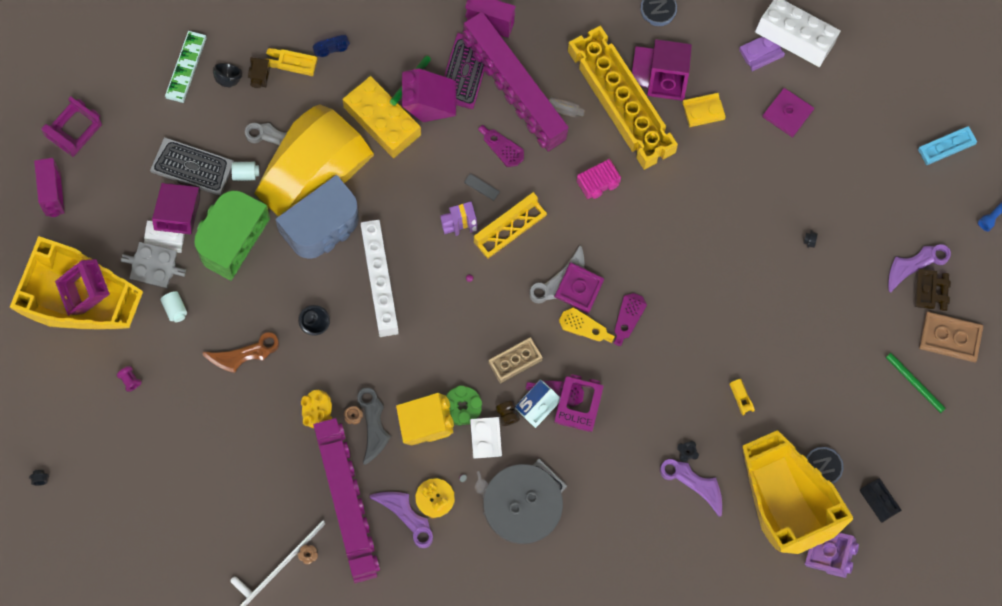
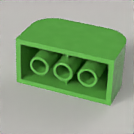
(230, 232)

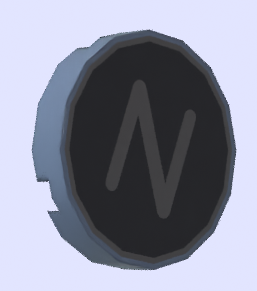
(658, 11)
(827, 462)

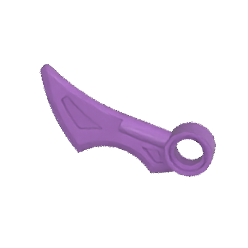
(904, 267)
(705, 487)
(399, 504)

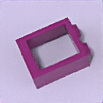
(49, 187)
(93, 282)

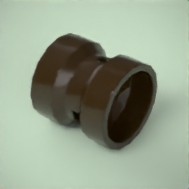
(507, 413)

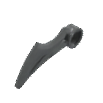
(376, 436)

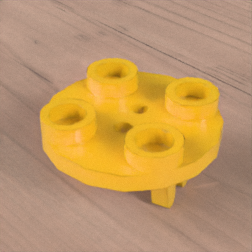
(316, 407)
(440, 505)

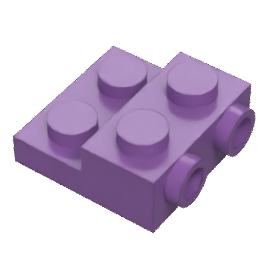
(834, 555)

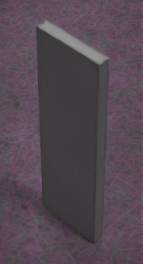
(481, 187)

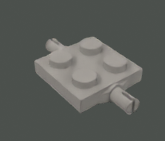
(153, 265)

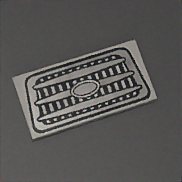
(192, 166)

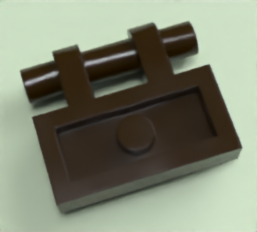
(926, 290)

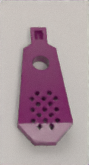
(499, 147)
(627, 319)
(556, 386)

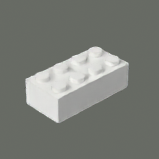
(798, 31)

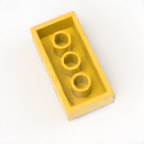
(384, 122)

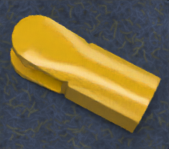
(741, 394)

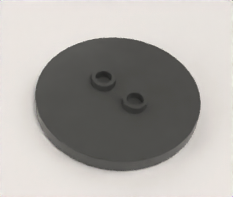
(522, 504)

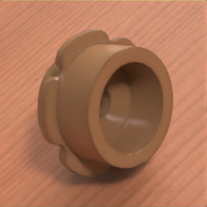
(353, 410)
(307, 559)

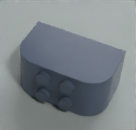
(320, 219)

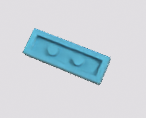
(947, 145)

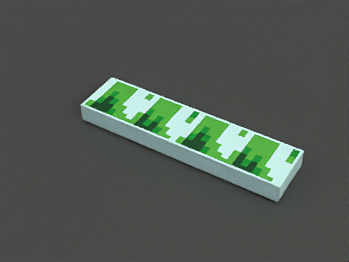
(185, 66)

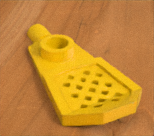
(586, 327)

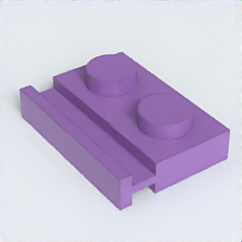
(760, 52)

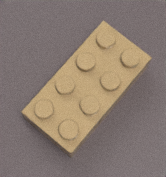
(515, 360)

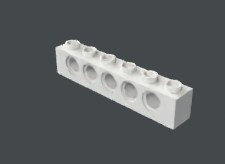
(379, 278)

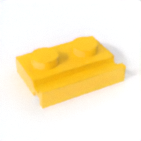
(703, 110)

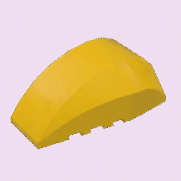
(310, 155)
(41, 301)
(791, 496)

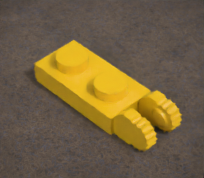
(292, 61)

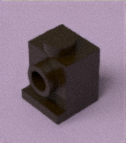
(259, 72)

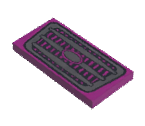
(466, 72)

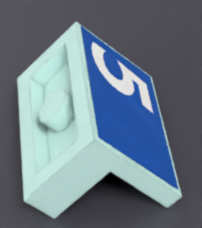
(538, 403)

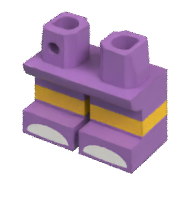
(459, 218)

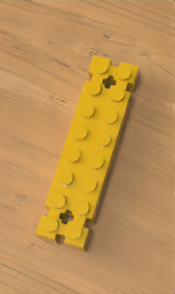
(622, 97)

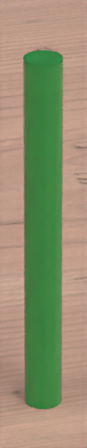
(398, 95)
(916, 383)

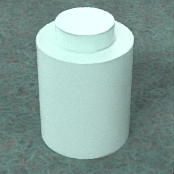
(245, 171)
(174, 306)

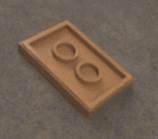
(951, 337)

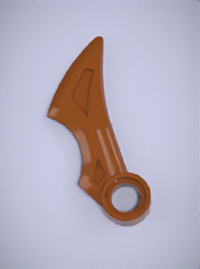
(233, 359)

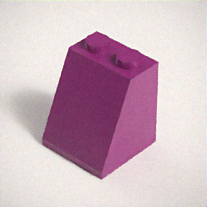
(669, 70)
(428, 95)

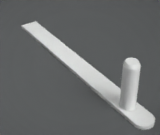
(248, 593)

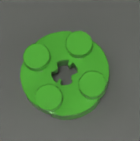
(473, 401)

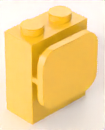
(425, 419)

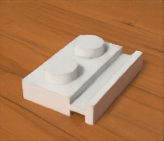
(163, 239)
(486, 437)

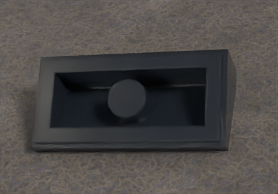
(880, 500)

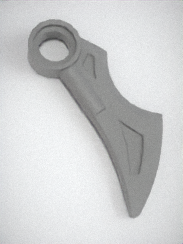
(267, 133)
(552, 285)

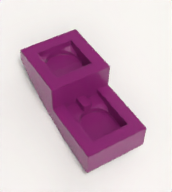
(642, 65)

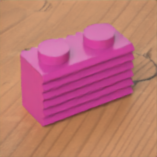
(599, 179)

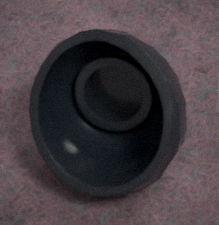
(227, 74)
(314, 320)

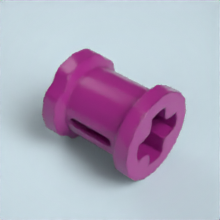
(128, 378)

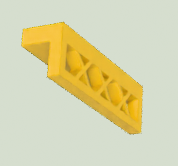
(505, 220)

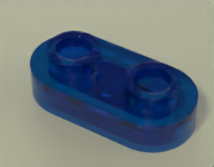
(331, 45)

